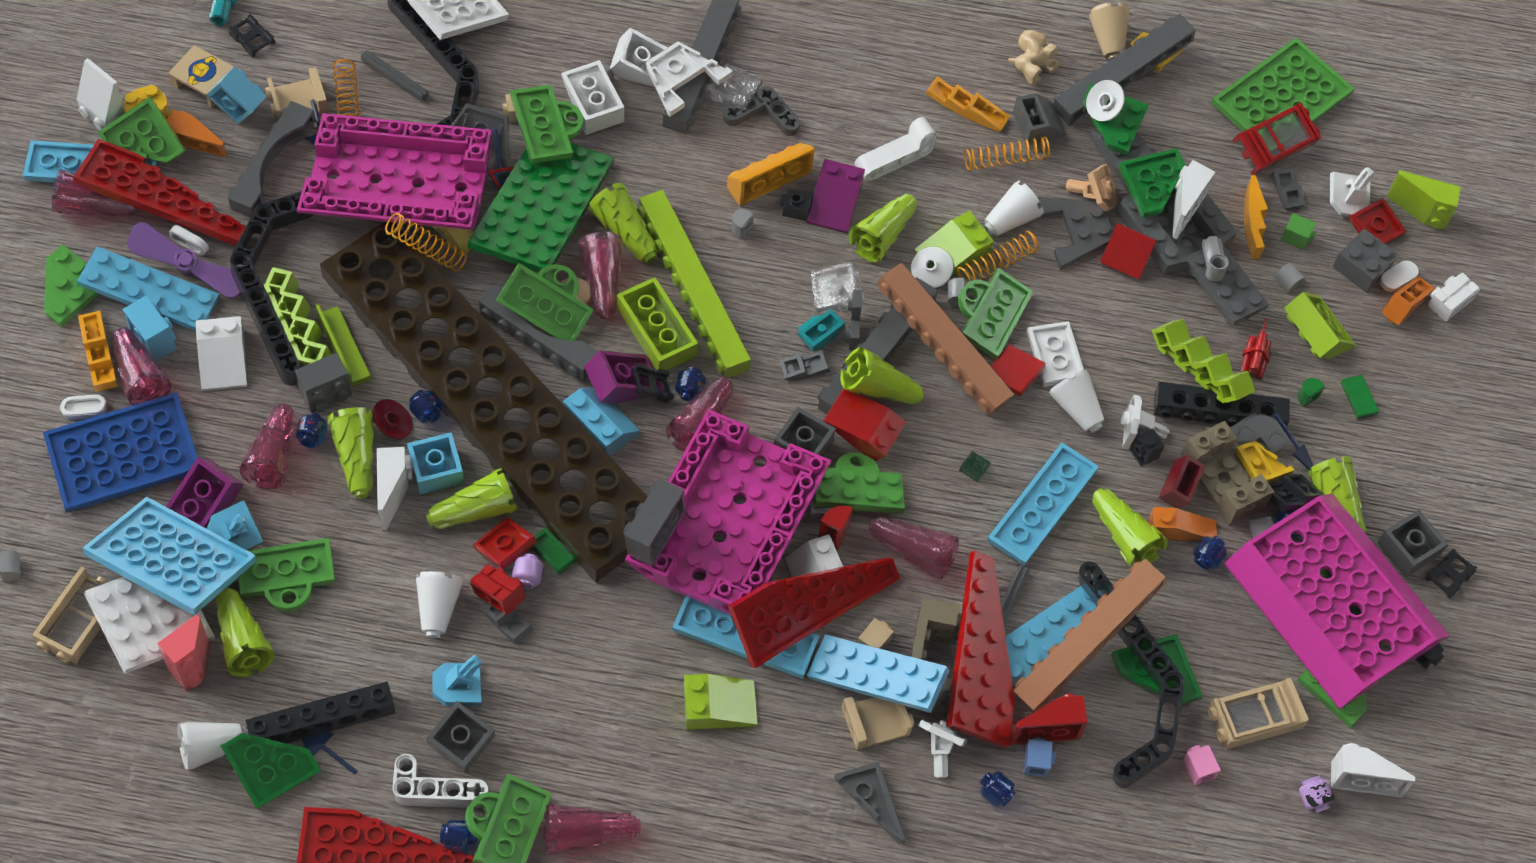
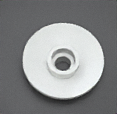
(1099, 96)
(939, 273)

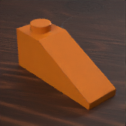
(195, 134)
(1407, 300)
(1182, 525)

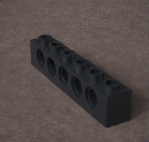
(1188, 396)
(324, 714)

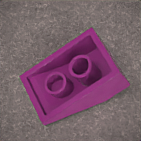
(836, 196)
(613, 376)
(205, 492)

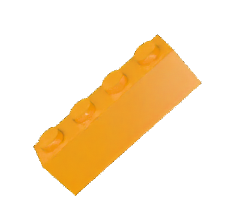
(771, 173)

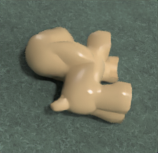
(1035, 56)

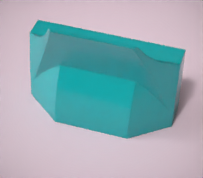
(821, 330)

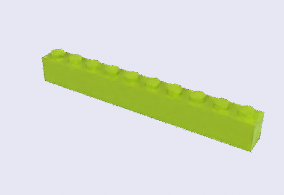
(694, 285)

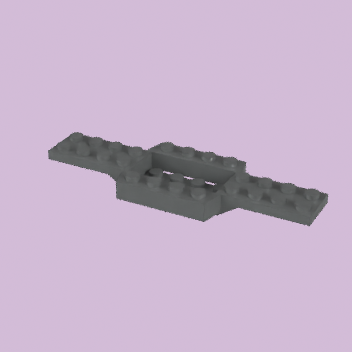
(1235, 292)

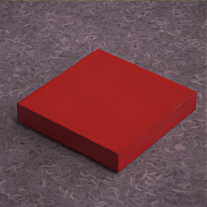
(1379, 221)
(1128, 251)
(1017, 369)
(505, 543)

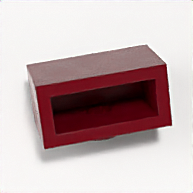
(1182, 481)

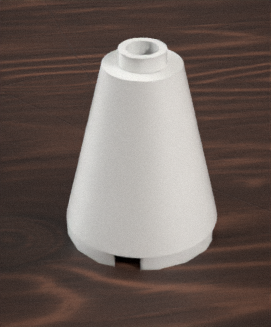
(1013, 210)
(1079, 401)
(436, 600)
(202, 741)

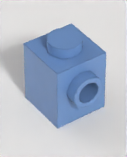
(1038, 757)

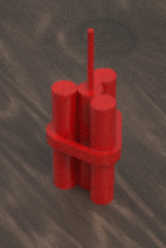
(1256, 354)

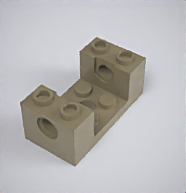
(1241, 495)
(937, 623)

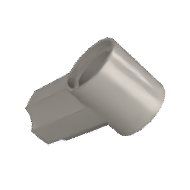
(1215, 259)

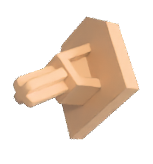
(1098, 187)

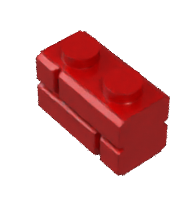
(498, 588)

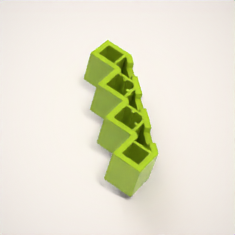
(293, 314)
(1195, 356)

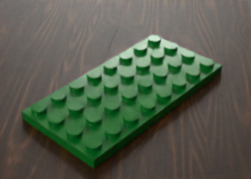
(540, 208)

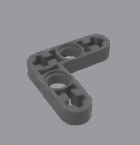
(763, 104)

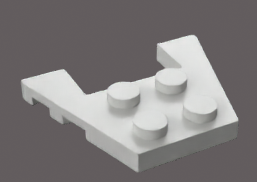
(677, 67)

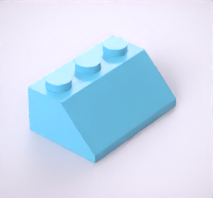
(601, 420)

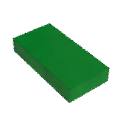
(1359, 396)
(553, 551)

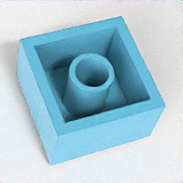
(236, 95)
(150, 327)
(435, 463)

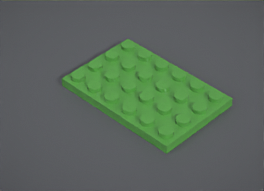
(1280, 83)

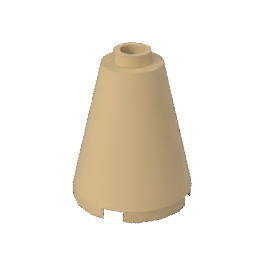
(1110, 27)

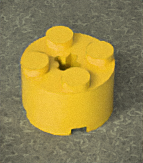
(139, 95)

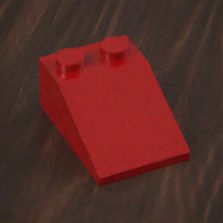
(865, 424)
(1056, 721)

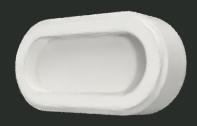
(188, 240)
(1398, 276)
(83, 407)

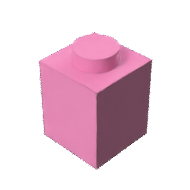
(1201, 764)

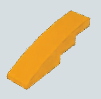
(965, 104)
(1254, 214)
(97, 351)

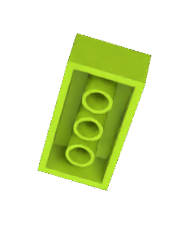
(657, 325)

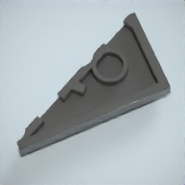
(870, 791)

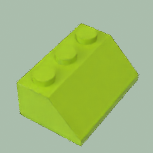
(1318, 326)

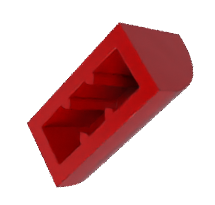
(836, 524)

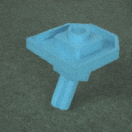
(236, 526)
(458, 683)

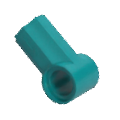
(221, 11)

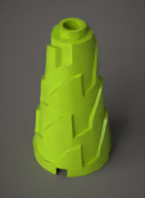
(620, 215)
(880, 229)
(877, 378)
(353, 440)
(1340, 481)
(481, 500)
(1128, 528)
(241, 637)

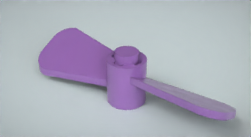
(151, 244)

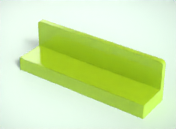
(343, 344)

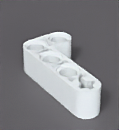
(900, 152)
(441, 786)

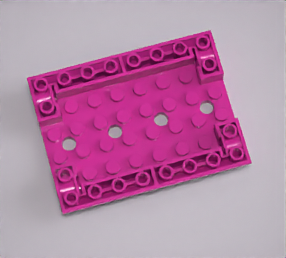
(400, 157)
(712, 474)
(1315, 612)

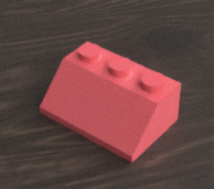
(187, 653)

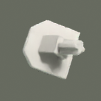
(1350, 192)
(1138, 421)
(941, 744)

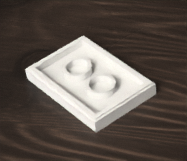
(1058, 350)

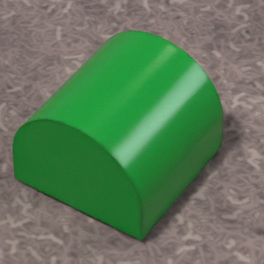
(1310, 391)

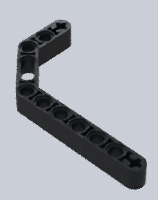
(444, 52)
(241, 274)
(1160, 677)

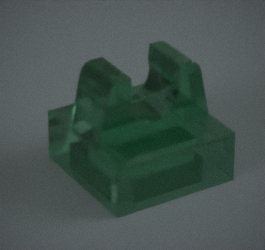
(974, 466)

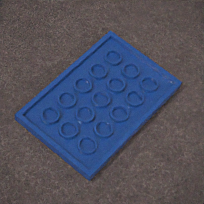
(120, 452)

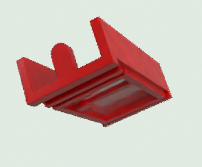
(1278, 137)

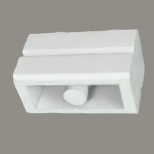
(1453, 296)

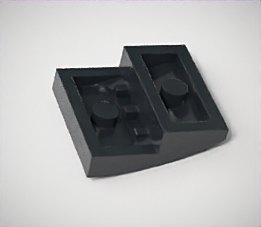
(1293, 492)

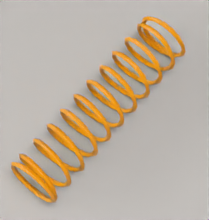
(349, 88)
(1004, 153)
(399, 226)
(1008, 261)

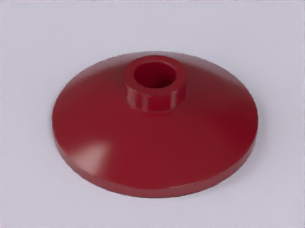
(392, 419)

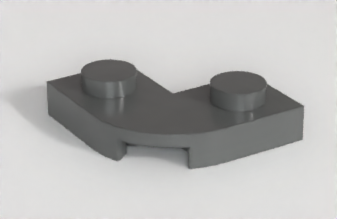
(854, 305)
(1261, 426)

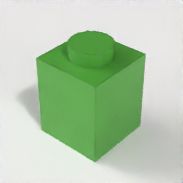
(1299, 231)

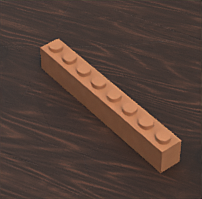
(944, 339)
(1090, 635)

